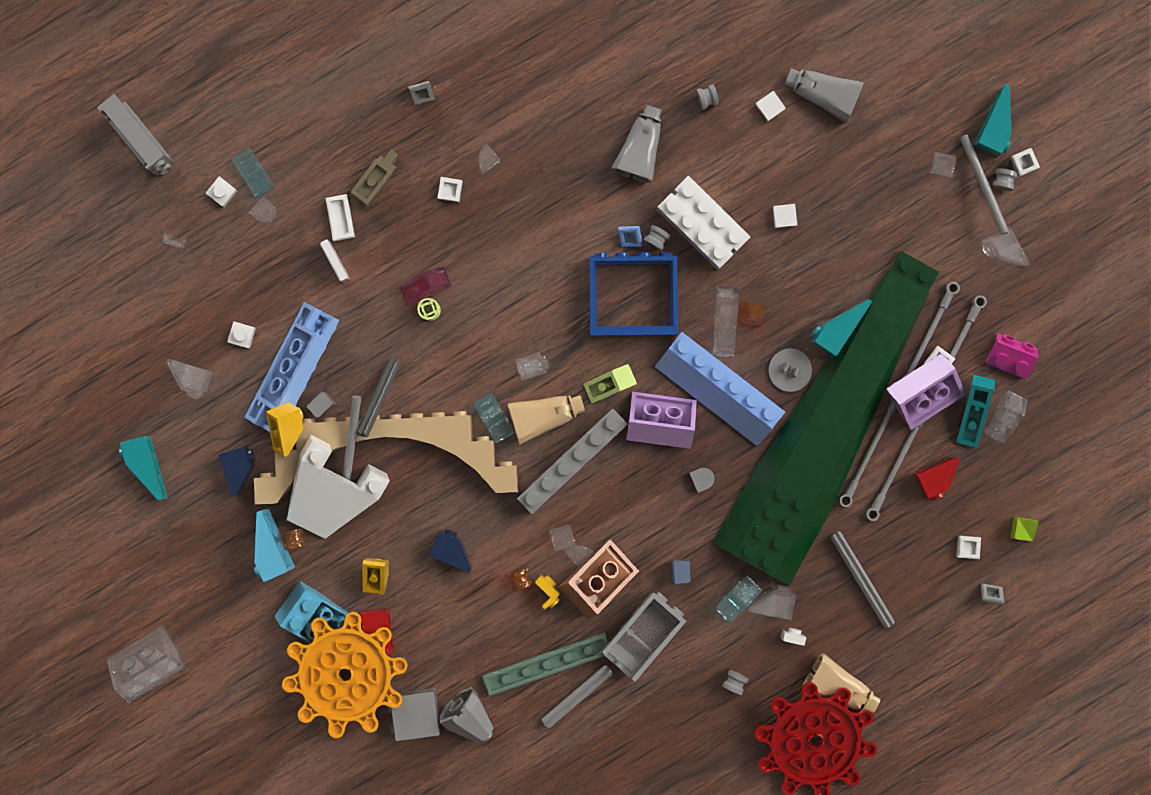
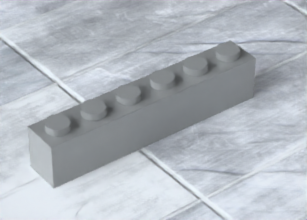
(572, 461)

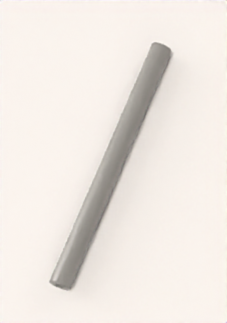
(985, 187)
(351, 437)

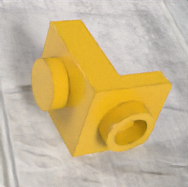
(547, 585)

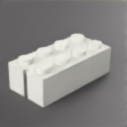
(703, 223)

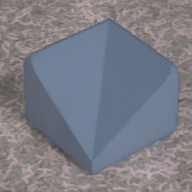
(681, 571)

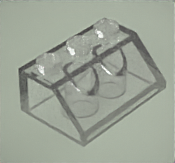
(144, 664)

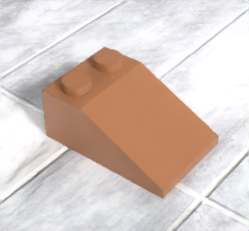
(599, 579)

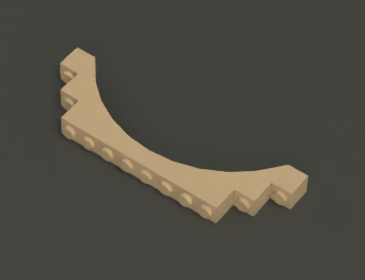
(443, 431)

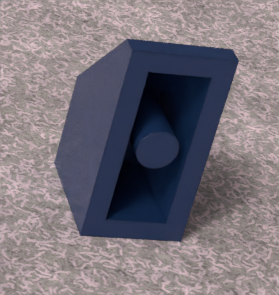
(237, 468)
(450, 550)

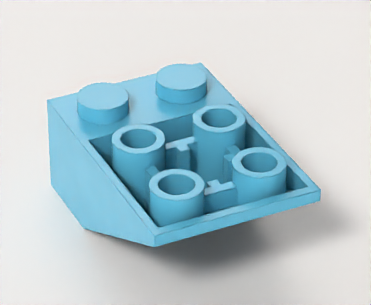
(303, 607)

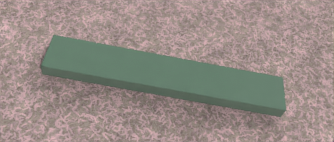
(545, 664)

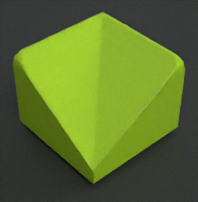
(1023, 529)

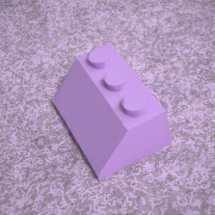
(926, 391)
(661, 420)

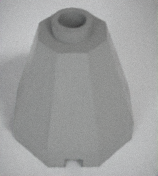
(467, 717)

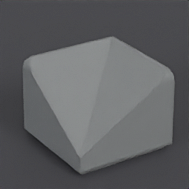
(320, 404)

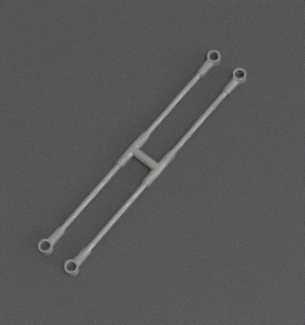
(891, 408)

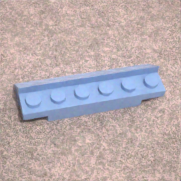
(293, 363)
(719, 389)

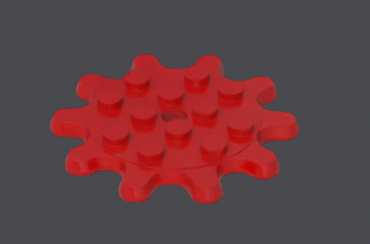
(819, 763)

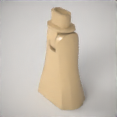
(542, 415)
(831, 676)

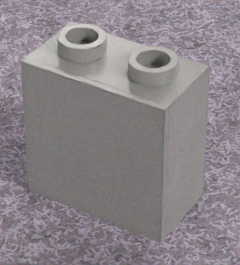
(416, 715)

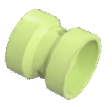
(429, 312)

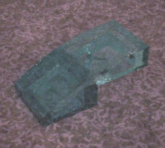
(253, 172)
(494, 417)
(738, 599)

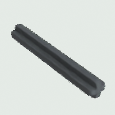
(378, 398)

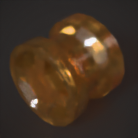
(294, 538)
(520, 579)

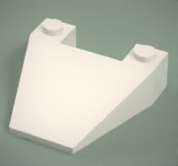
(326, 500)

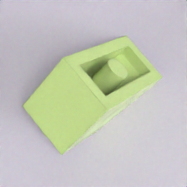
(610, 383)

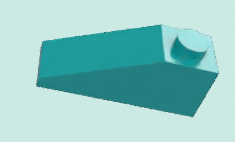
(997, 126)
(835, 332)
(975, 411)
(142, 461)

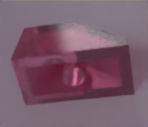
(425, 285)

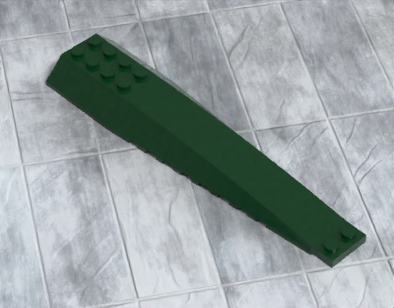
(816, 447)

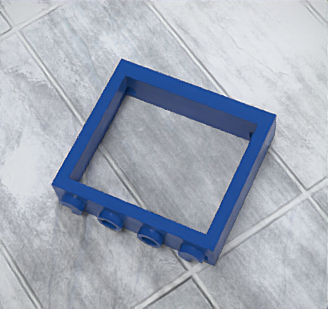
(641, 259)

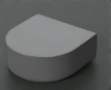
(702, 478)

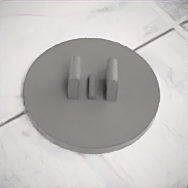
(790, 370)

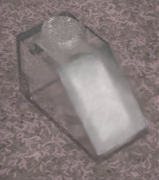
(1005, 249)
(532, 366)
(191, 379)
(775, 603)

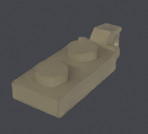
(375, 178)

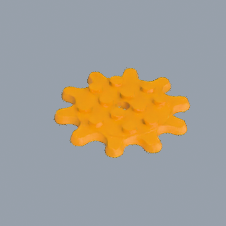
(339, 698)

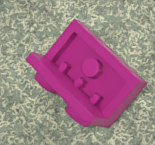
(1013, 355)

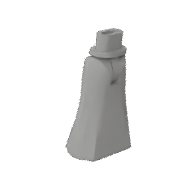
(829, 92)
(640, 147)

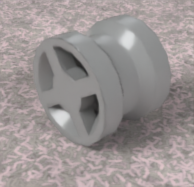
(707, 97)
(1004, 179)
(656, 237)
(735, 682)

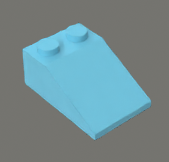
(270, 553)

